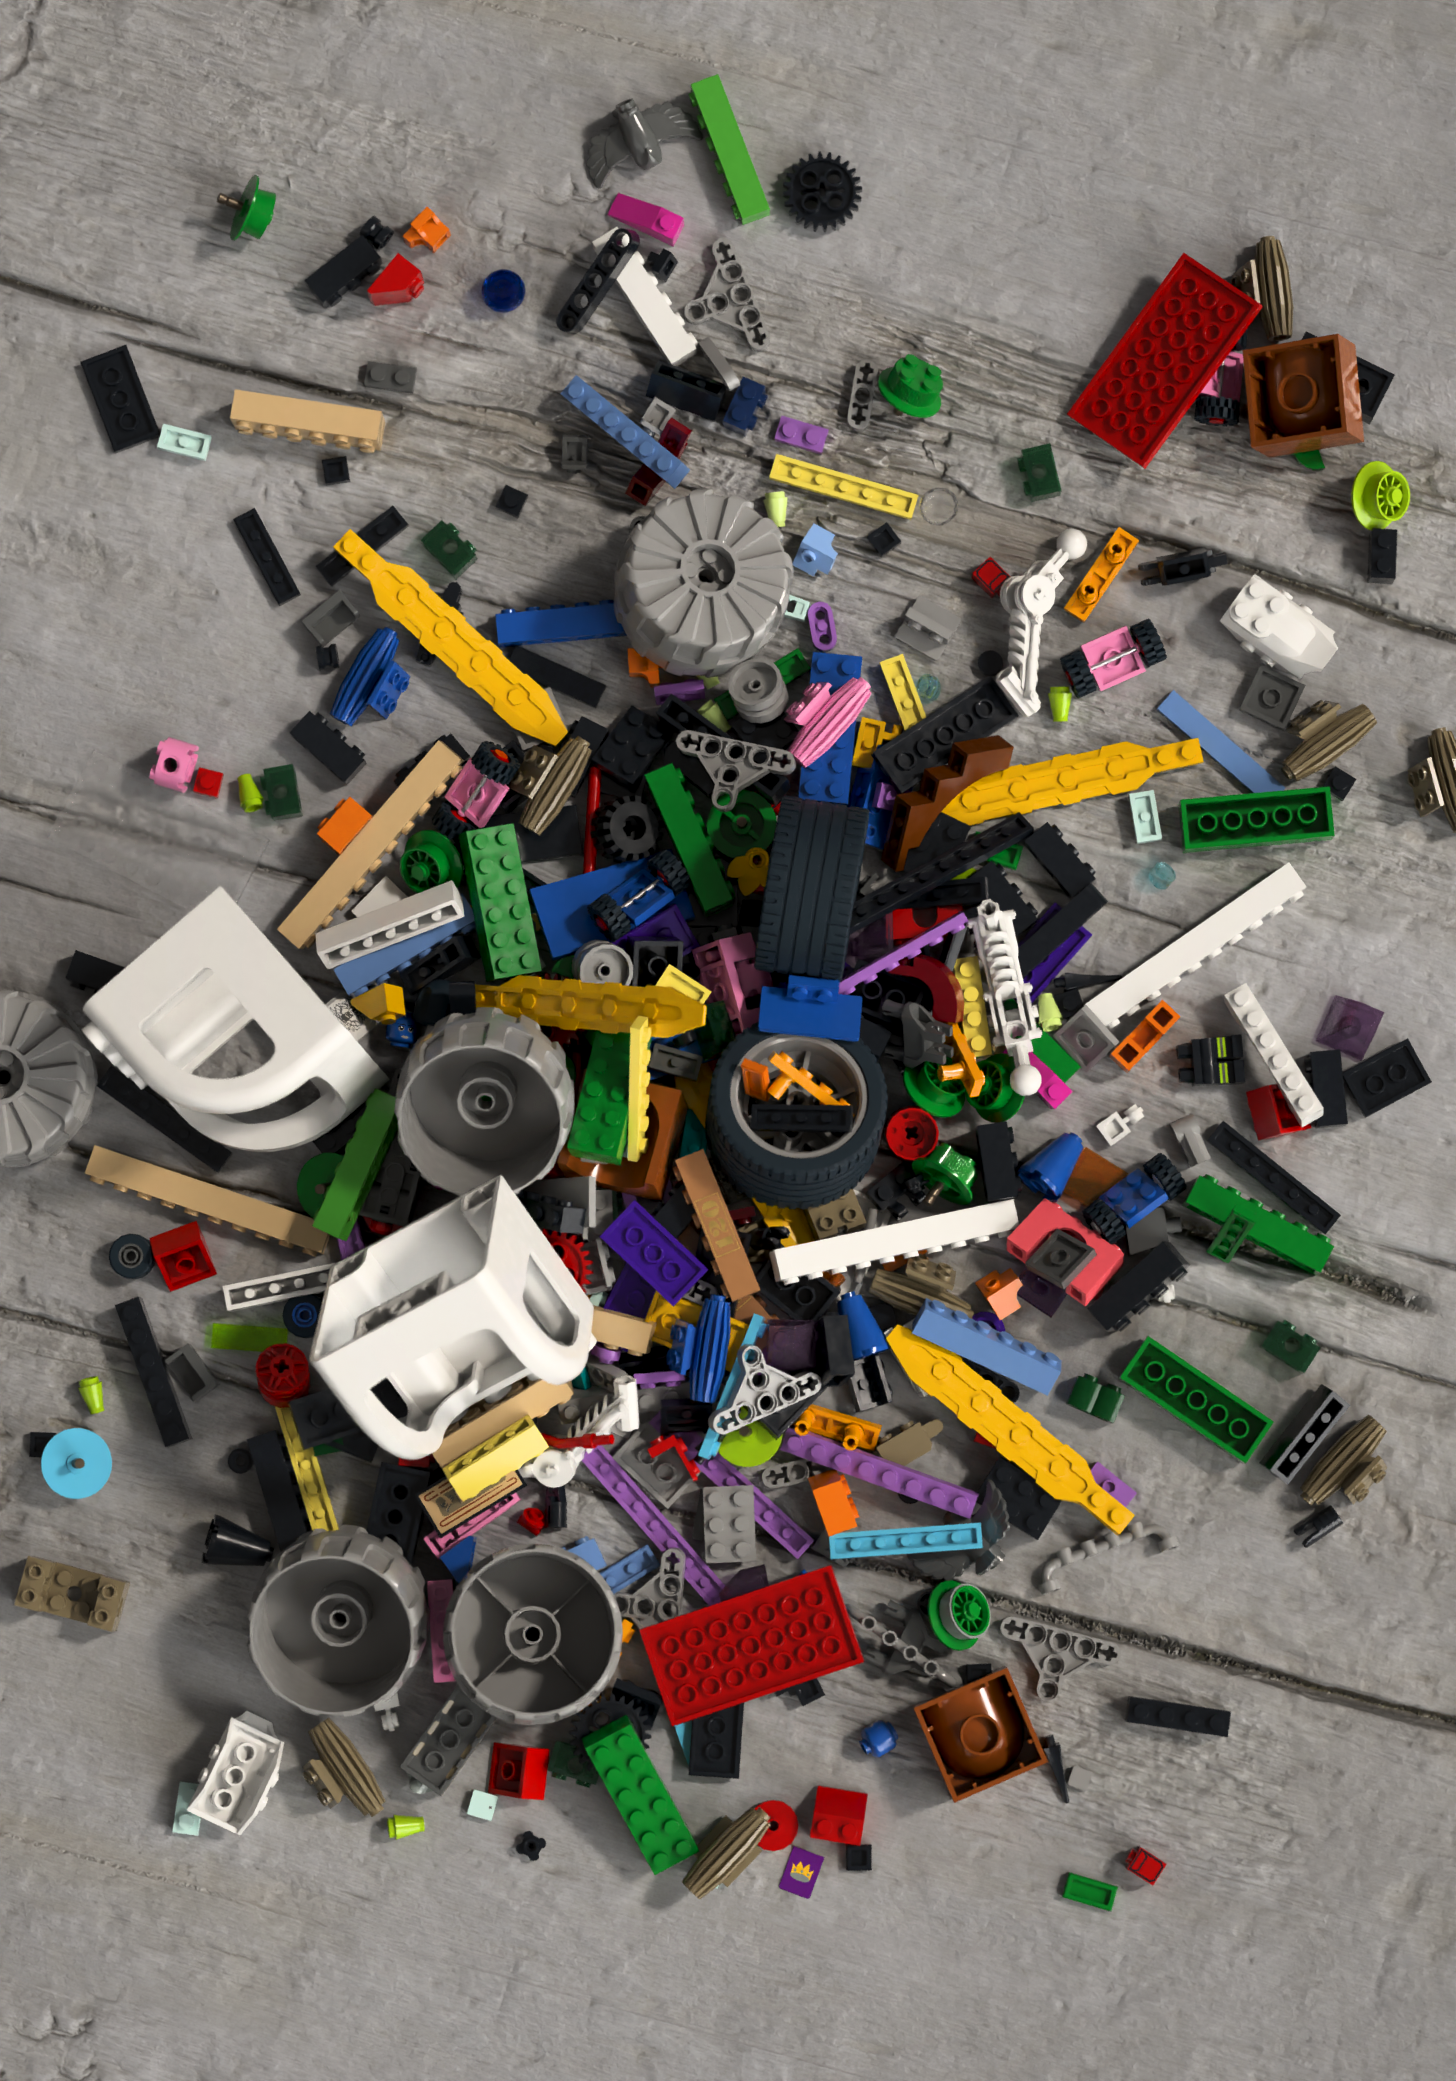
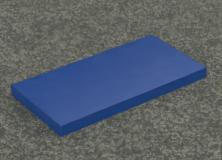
(564, 904)

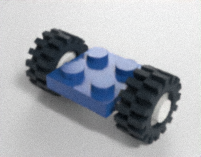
(1134, 1198)

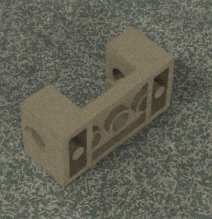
(47, 1585)

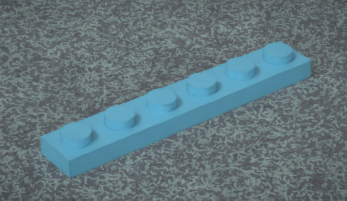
(756, 1329)
(906, 1541)

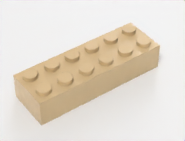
(307, 420)
(489, 1419)

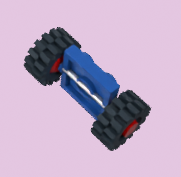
(639, 896)

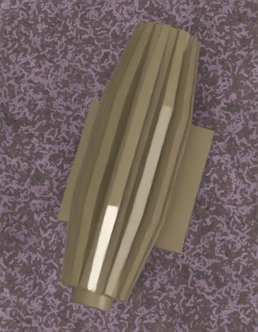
(1269, 284)
(1325, 737)
(1435, 777)
(549, 781)
(922, 1281)
(1348, 1465)
(341, 1771)
(726, 1851)

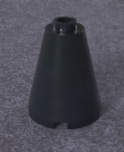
(234, 1545)

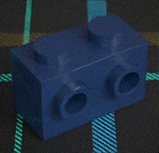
(744, 406)

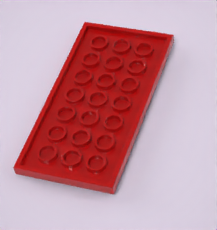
(1164, 360)
(751, 1645)

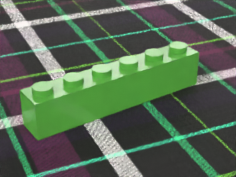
(730, 150)
(359, 1166)

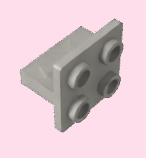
(928, 628)
(604, 1216)
(603, 1276)

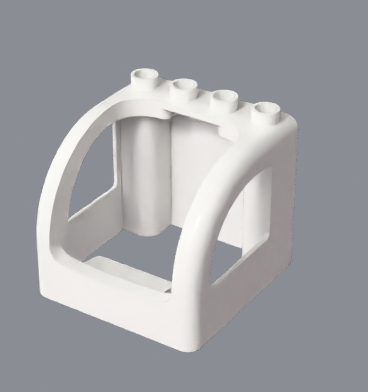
(197, 994)
(449, 1318)

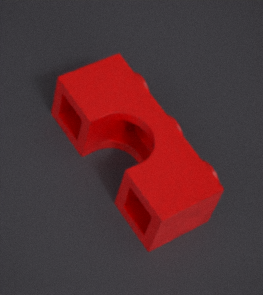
(905, 928)

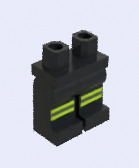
(1204, 1062)

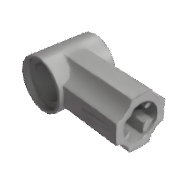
(1187, 1134)

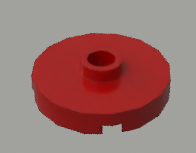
(787, 1825)

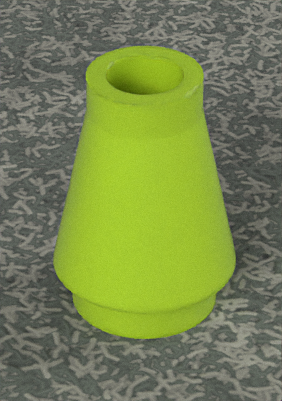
(1060, 702)
(249, 794)
(92, 1393)
(402, 1826)

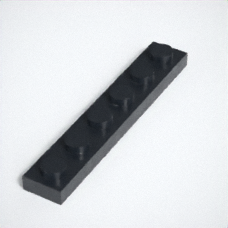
(164, 1119)
(1274, 1177)

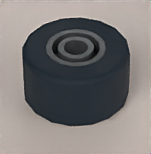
(139, 1259)

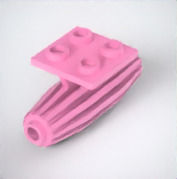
(824, 717)

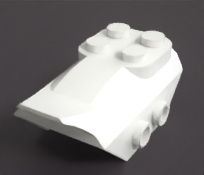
(1279, 629)
(238, 1773)

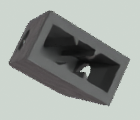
(1150, 1231)

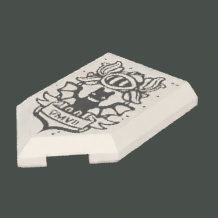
(351, 1018)

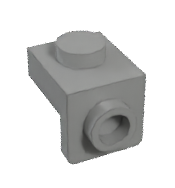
(656, 417)

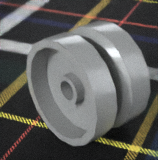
(758, 690)
(605, 955)

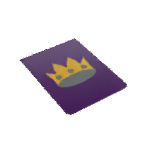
(801, 1872)

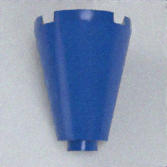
(1052, 1166)
(865, 1332)

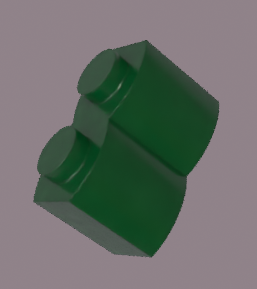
(1096, 1399)

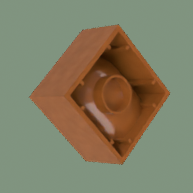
(1303, 395)
(651, 1173)
(980, 1734)

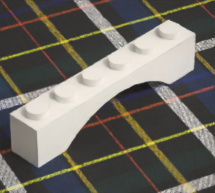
(1275, 1055)

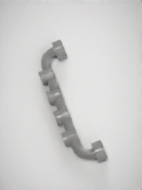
(1111, 1541)
(949, 1680)

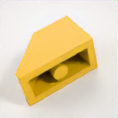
(381, 1003)

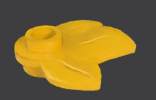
(748, 873)

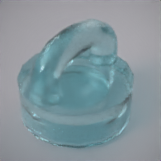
(928, 687)
(1162, 875)

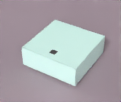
(482, 1805)

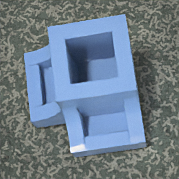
(816, 551)

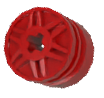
(911, 1147)
(287, 1386)

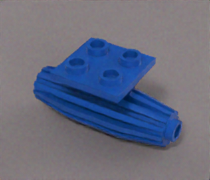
(371, 680)
(702, 1348)

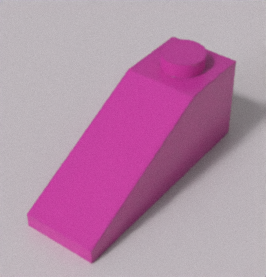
(647, 218)
(1052, 1089)

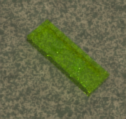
(246, 1337)

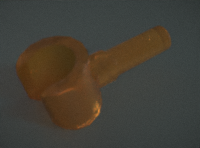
(835, 1279)

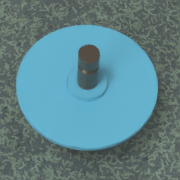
(76, 1463)

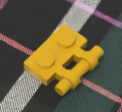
(869, 736)

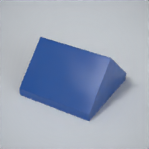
(460, 1557)

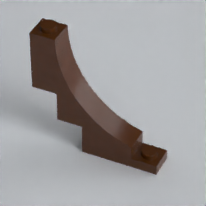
(939, 786)

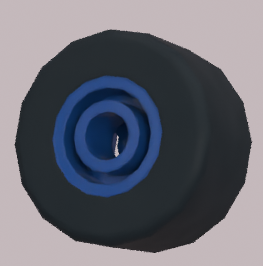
(302, 1315)

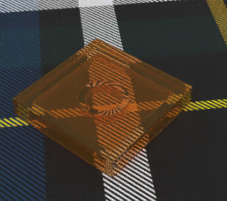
(1092, 1177)

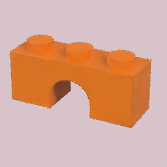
(1144, 1036)

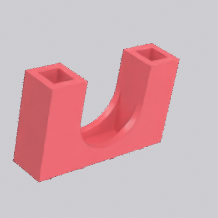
(1043, 1223)

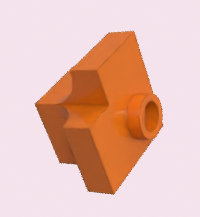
(427, 231)
(643, 667)
(1000, 1292)

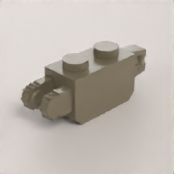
(910, 1443)

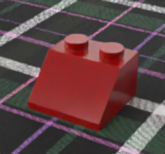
(396, 283)
(1271, 1113)
(182, 1256)
(518, 1771)
(838, 1815)

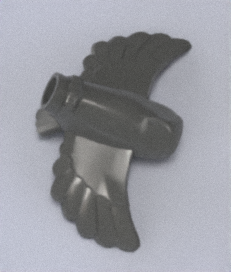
(637, 136)
(953, 1563)

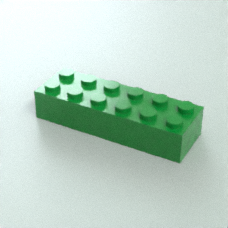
(1256, 819)
(689, 840)
(499, 902)
(603, 1105)
(1270, 1230)
(1196, 1400)
(640, 1794)

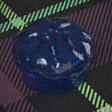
(503, 290)

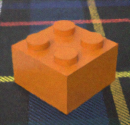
(343, 825)
(831, 1498)

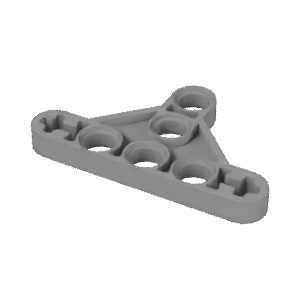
(724, 288)
(720, 762)
(772, 1385)
(657, 1593)
(1069, 1656)

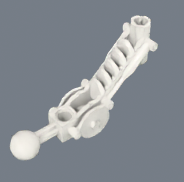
(1026, 601)
(999, 955)
(558, 1466)

